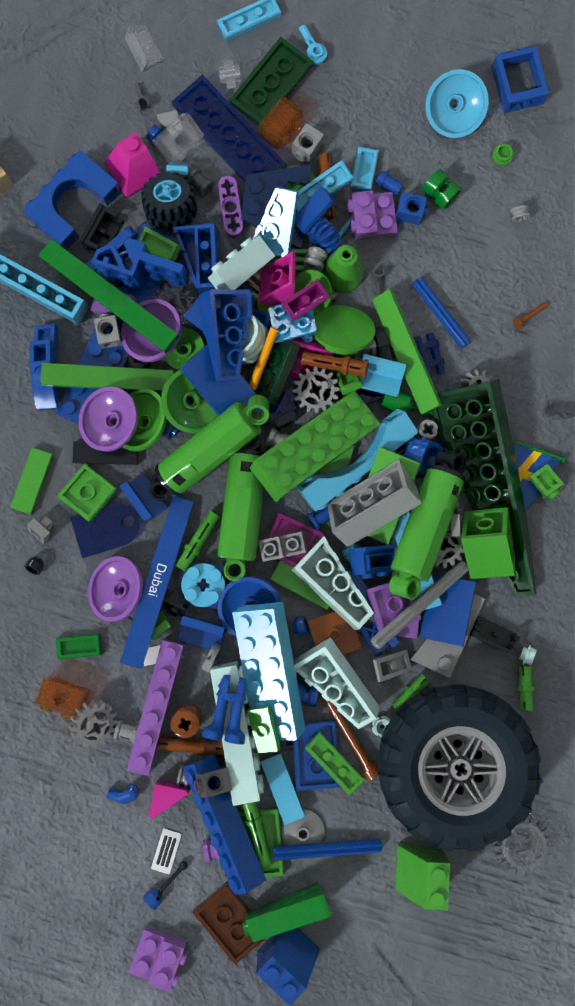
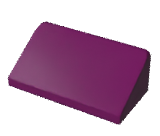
(305, 300)

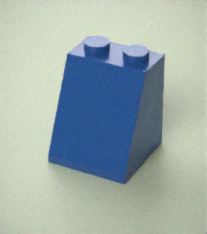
(287, 963)

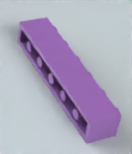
(156, 706)

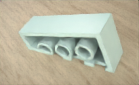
(333, 584)

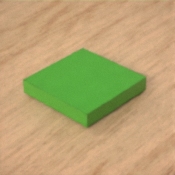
(87, 493)

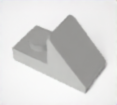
(391, 665)

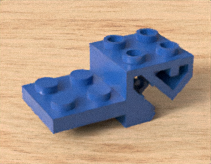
(113, 268)

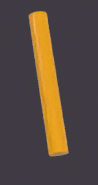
(263, 357)

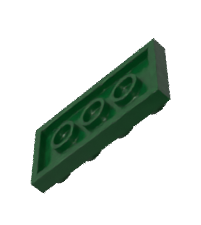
(270, 80)

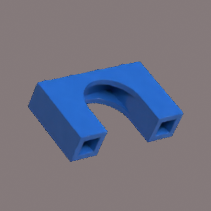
(77, 173)

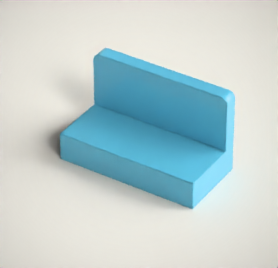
(383, 375)

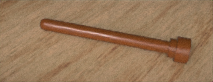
(369, 768)

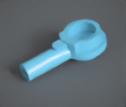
(315, 51)

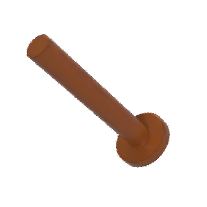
(519, 322)

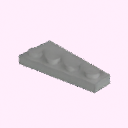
(443, 656)

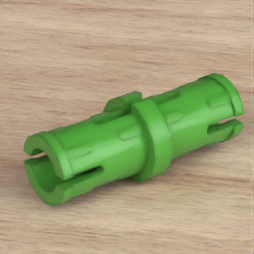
(526, 688)
(411, 691)

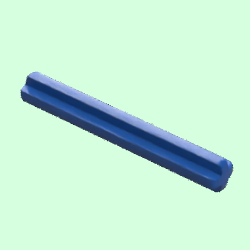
(441, 312)

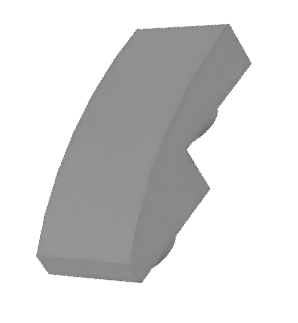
(282, 546)

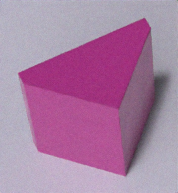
(278, 280)

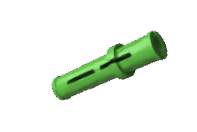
(184, 563)
(263, 856)

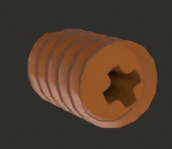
(184, 728)

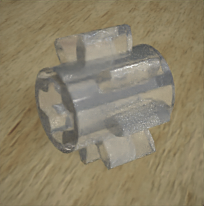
(229, 73)

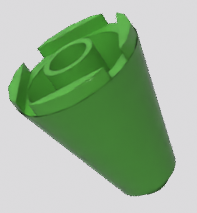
(344, 269)

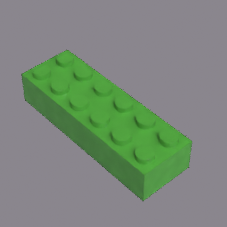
(314, 446)

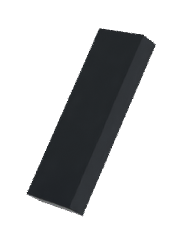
(85, 454)

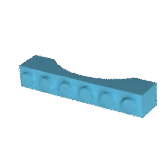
(391, 434)

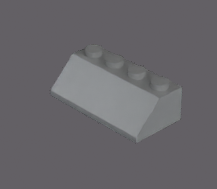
(373, 503)

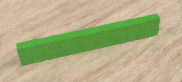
(407, 351)
(102, 376)

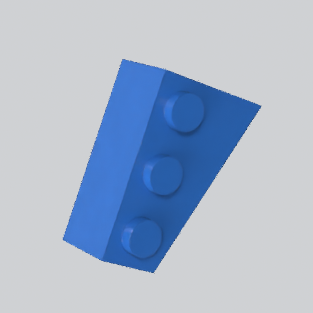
(201, 252)

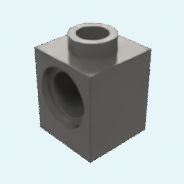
(222, 782)

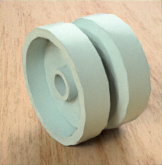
(255, 340)

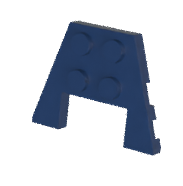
(260, 188)

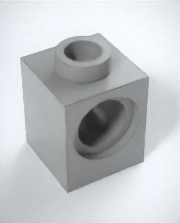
(311, 136)
(108, 340)

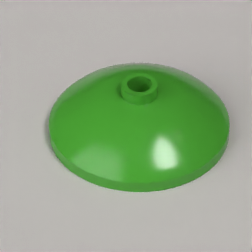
(181, 415)
(150, 420)

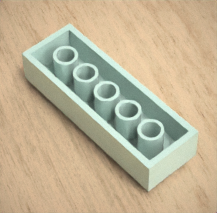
(240, 759)

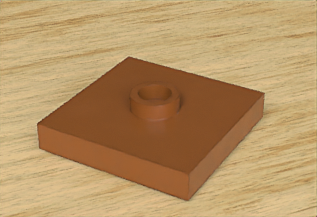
(338, 629)

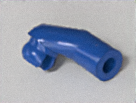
(123, 796)

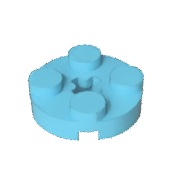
(193, 593)

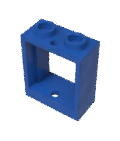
(523, 99)

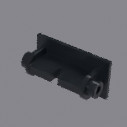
(175, 604)

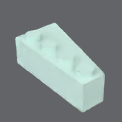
(337, 682)

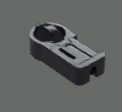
(382, 343)

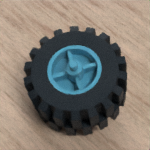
(169, 201)

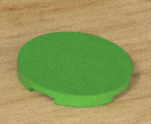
(343, 329)

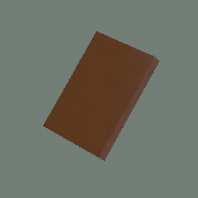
(223, 919)

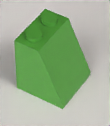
(488, 543)
(423, 876)

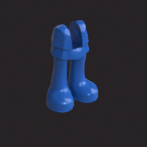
(216, 728)

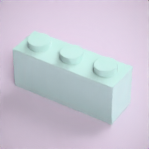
(241, 264)

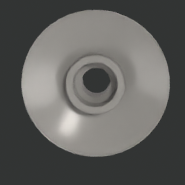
(310, 823)

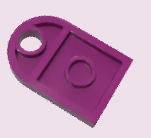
(286, 525)

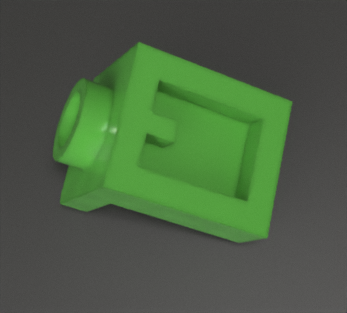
(547, 482)

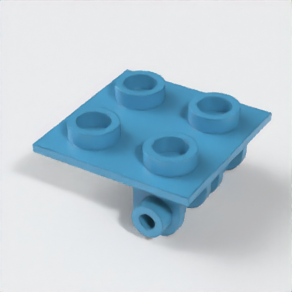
(303, 326)

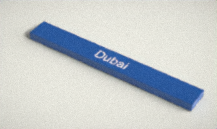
(157, 583)

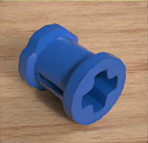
(319, 517)

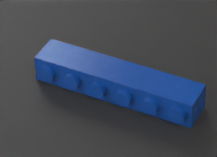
(226, 831)

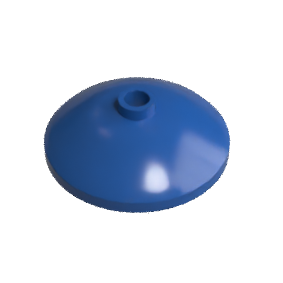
(241, 593)

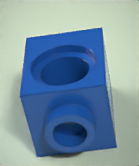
(407, 200)

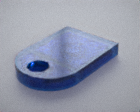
(106, 530)

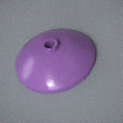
(139, 346)
(99, 415)
(115, 589)

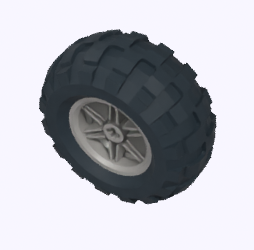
(434, 810)

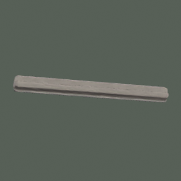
(419, 605)

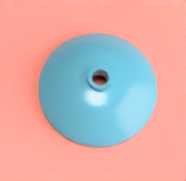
(470, 108)

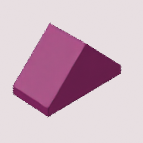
(165, 795)

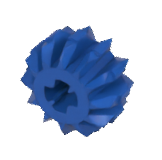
(324, 235)

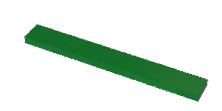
(109, 296)

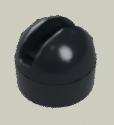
(34, 565)

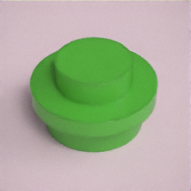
(502, 154)

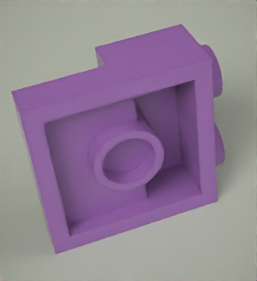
(372, 215)
(387, 605)
(158, 959)

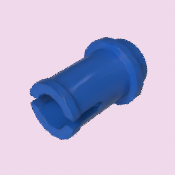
(389, 182)

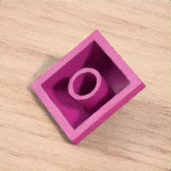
(131, 164)

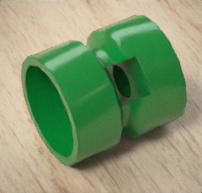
(435, 185)

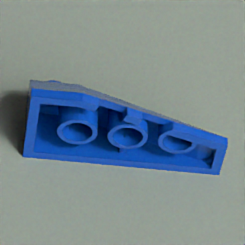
(225, 325)

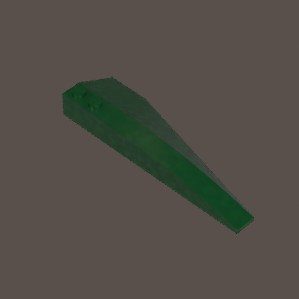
(477, 425)

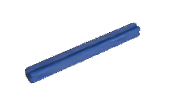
(327, 849)

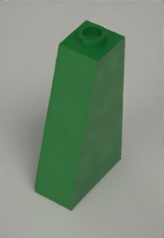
(287, 913)

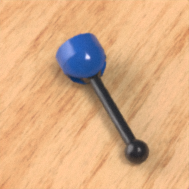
(154, 896)

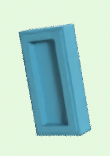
(364, 169)

